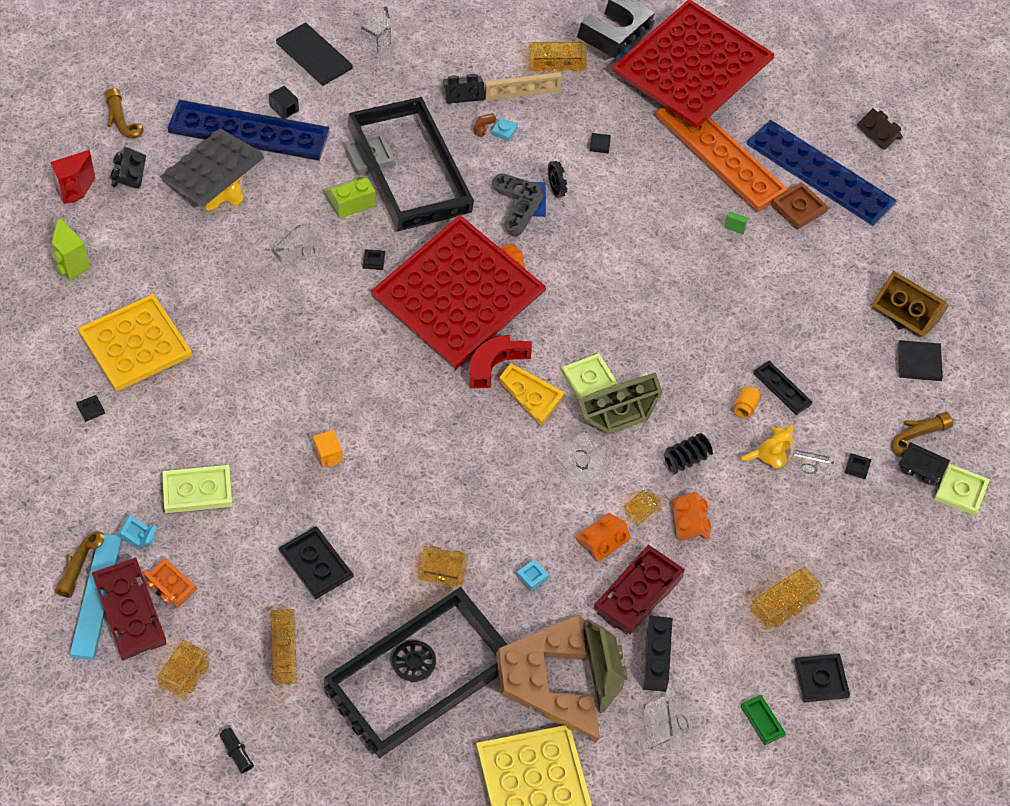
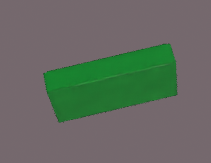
(763, 720)

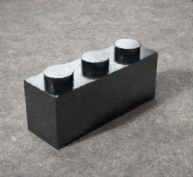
(657, 653)

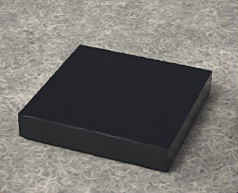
(920, 360)
(821, 678)

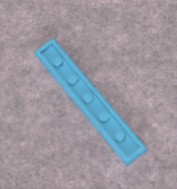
(92, 610)

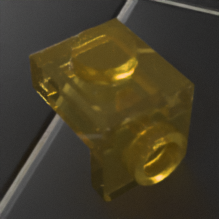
(643, 506)

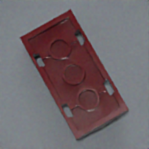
(639, 589)
(129, 608)

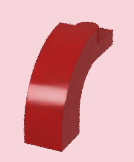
(493, 352)

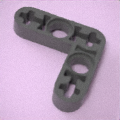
(524, 199)

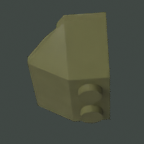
(621, 404)
(604, 663)

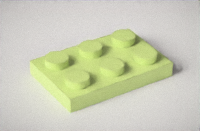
(197, 489)

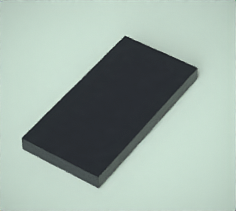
(314, 54)

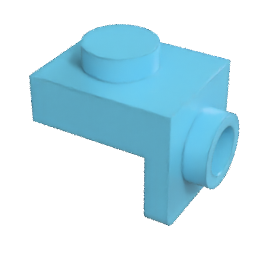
(137, 533)

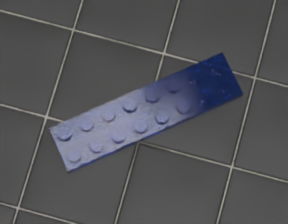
(257, 130)
(821, 172)

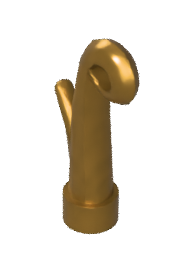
(116, 114)
(920, 427)
(66, 585)

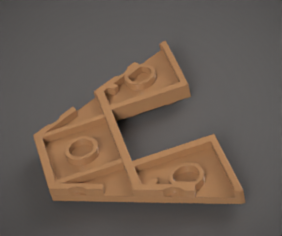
(525, 676)

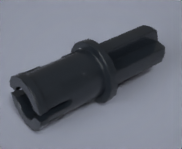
(236, 750)

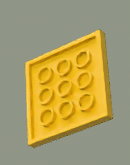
(134, 342)

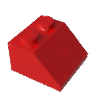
(73, 176)

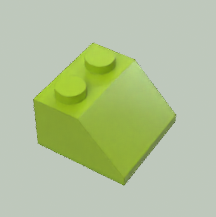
(351, 196)
(68, 251)

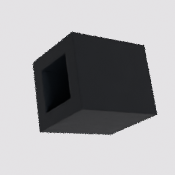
(284, 102)

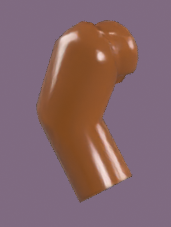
(482, 121)

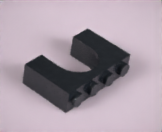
(614, 39)

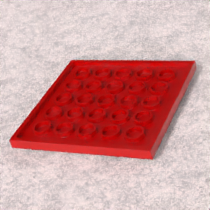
(693, 63)
(458, 291)

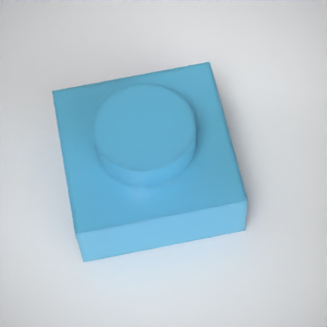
(504, 129)
(532, 575)

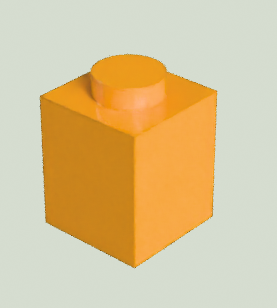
(328, 449)

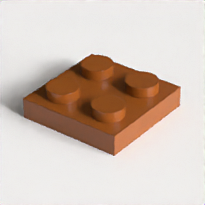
(799, 205)

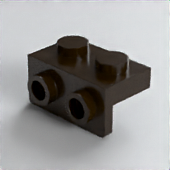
(879, 128)

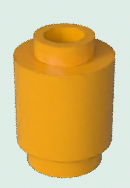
(746, 402)

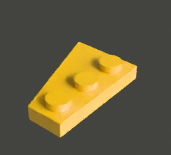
(531, 392)

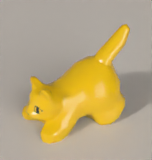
(231, 194)
(773, 449)

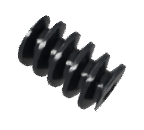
(686, 451)

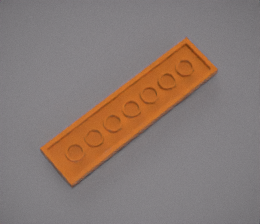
(726, 159)

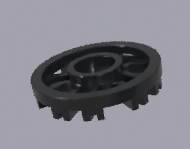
(556, 179)
(414, 661)

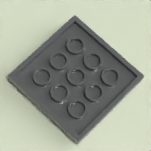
(211, 167)

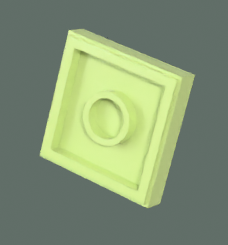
(588, 376)
(962, 489)

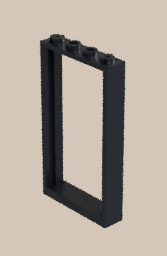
(421, 215)
(360, 725)

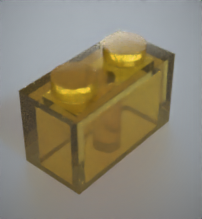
(443, 566)
(183, 669)

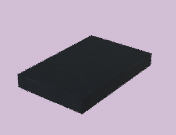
(316, 562)

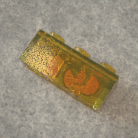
(557, 56)
(786, 598)
(284, 647)

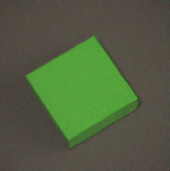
(736, 222)

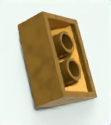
(923, 306)

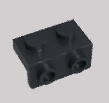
(464, 88)
(128, 168)
(924, 463)

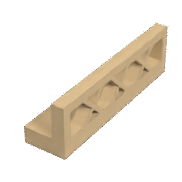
(522, 86)

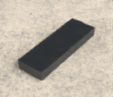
(782, 387)

